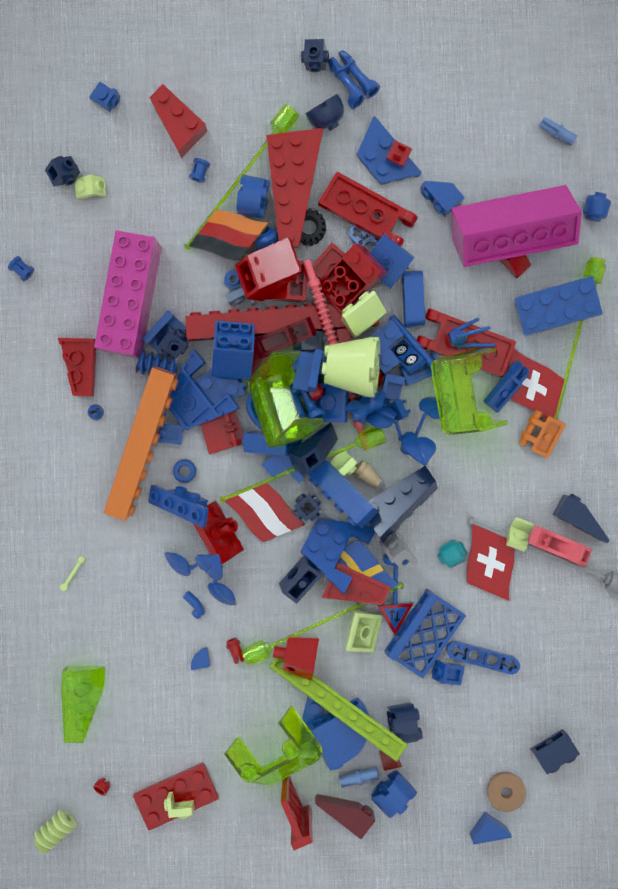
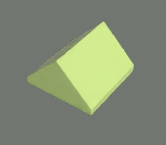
(363, 631)

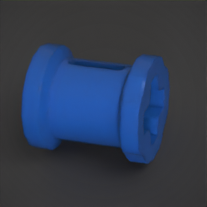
(199, 170)
(21, 268)

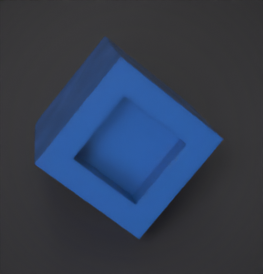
(392, 386)

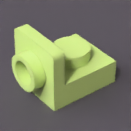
(518, 534)

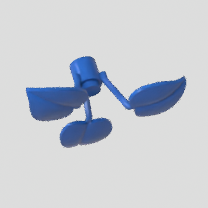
(417, 447)
(212, 566)

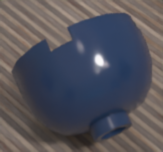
(327, 113)

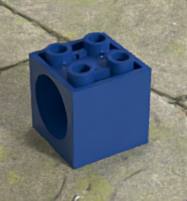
(233, 350)

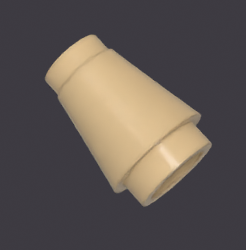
(367, 474)

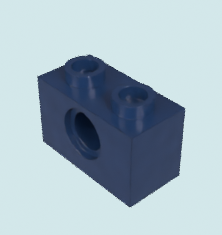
(299, 580)

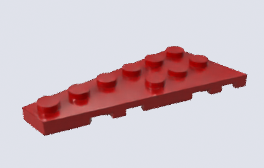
(292, 174)

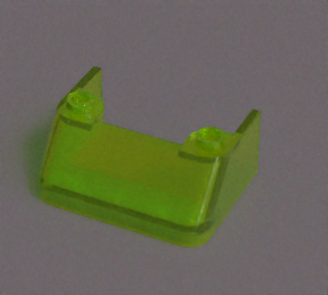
(456, 393)
(275, 401)
(299, 752)

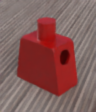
(298, 656)

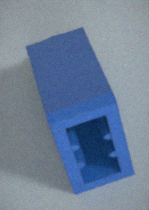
(255, 443)

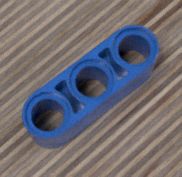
(413, 298)

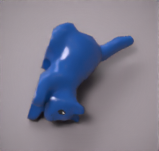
(366, 405)

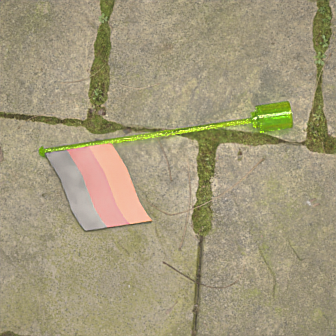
(231, 233)

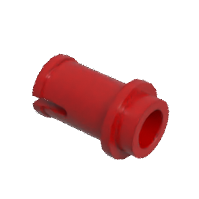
(235, 649)

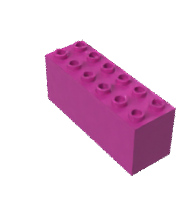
(516, 225)
(128, 294)

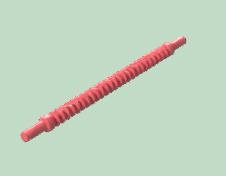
(314, 284)

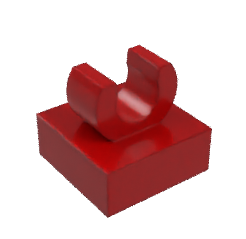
(399, 154)

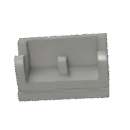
(397, 550)

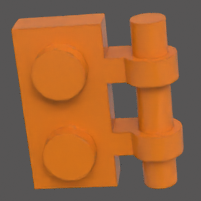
(547, 437)

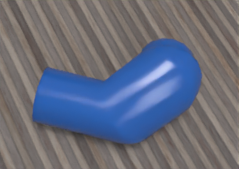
(195, 603)

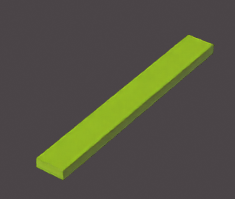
(345, 712)

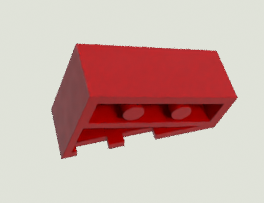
(180, 122)

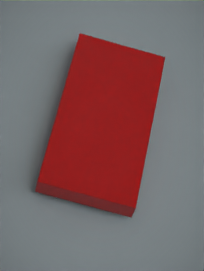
(186, 786)

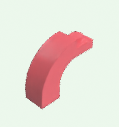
(560, 545)

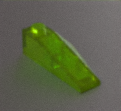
(80, 697)

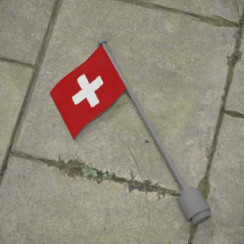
(492, 562)

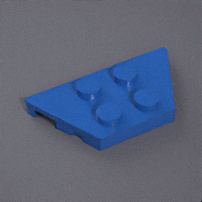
(373, 155)

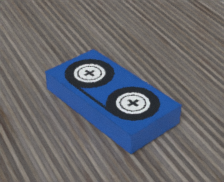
(408, 356)

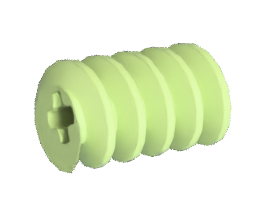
(54, 831)

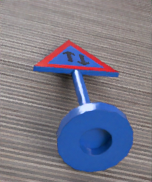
(394, 613)

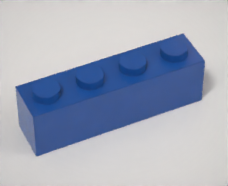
(343, 493)

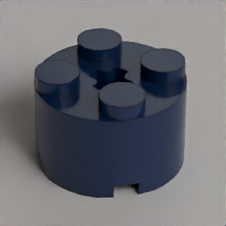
(403, 722)

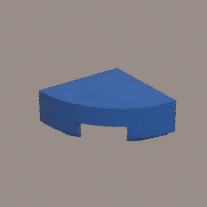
(201, 659)

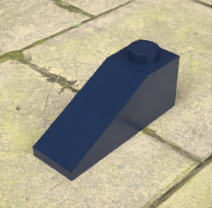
(578, 515)

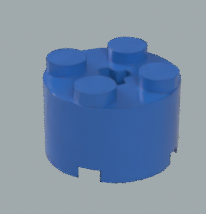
(252, 196)
(393, 794)

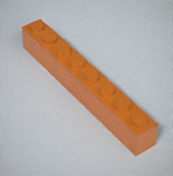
(140, 443)

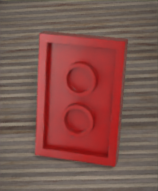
(220, 534)

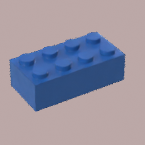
(558, 306)

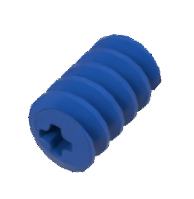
(146, 363)

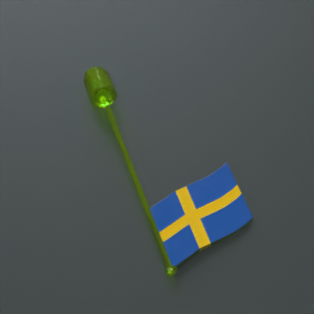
(355, 557)

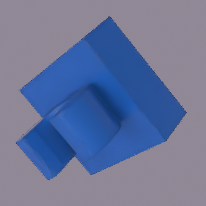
(400, 409)

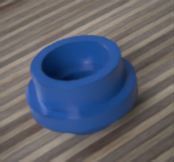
(230, 285)

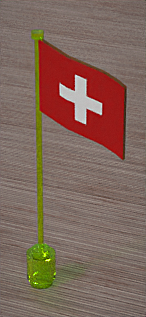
(543, 387)

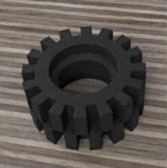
(320, 230)

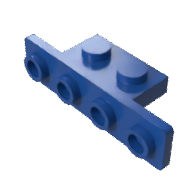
(180, 503)

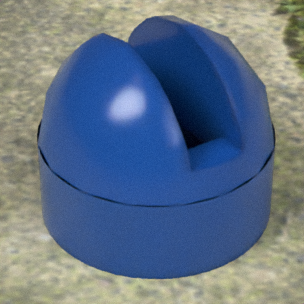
(96, 416)

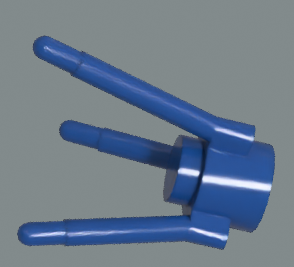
(458, 337)

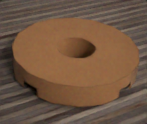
(514, 799)

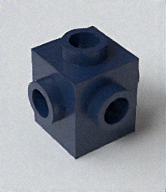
(315, 55)
(62, 171)
(172, 341)
(304, 514)

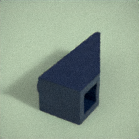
(313, 450)

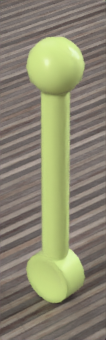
(63, 587)

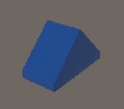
(488, 830)

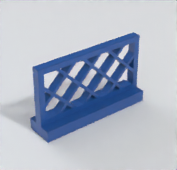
(410, 626)

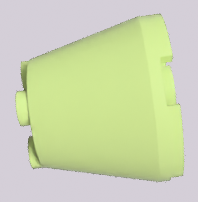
(353, 366)

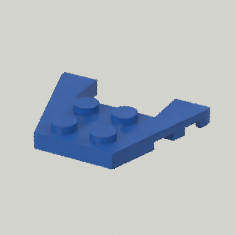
(190, 403)
(327, 544)

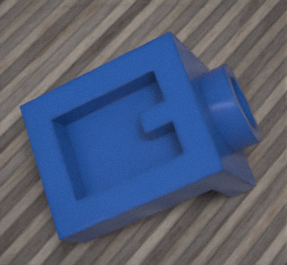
(105, 96)
(447, 673)

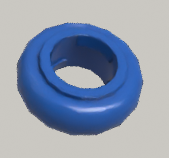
(177, 466)

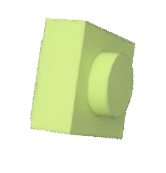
(90, 186)
(344, 463)
(178, 809)

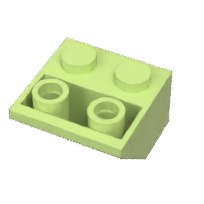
(363, 314)

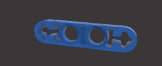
(482, 658)

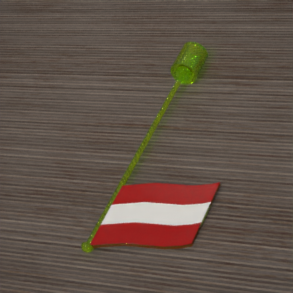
(266, 510)

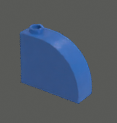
(337, 739)

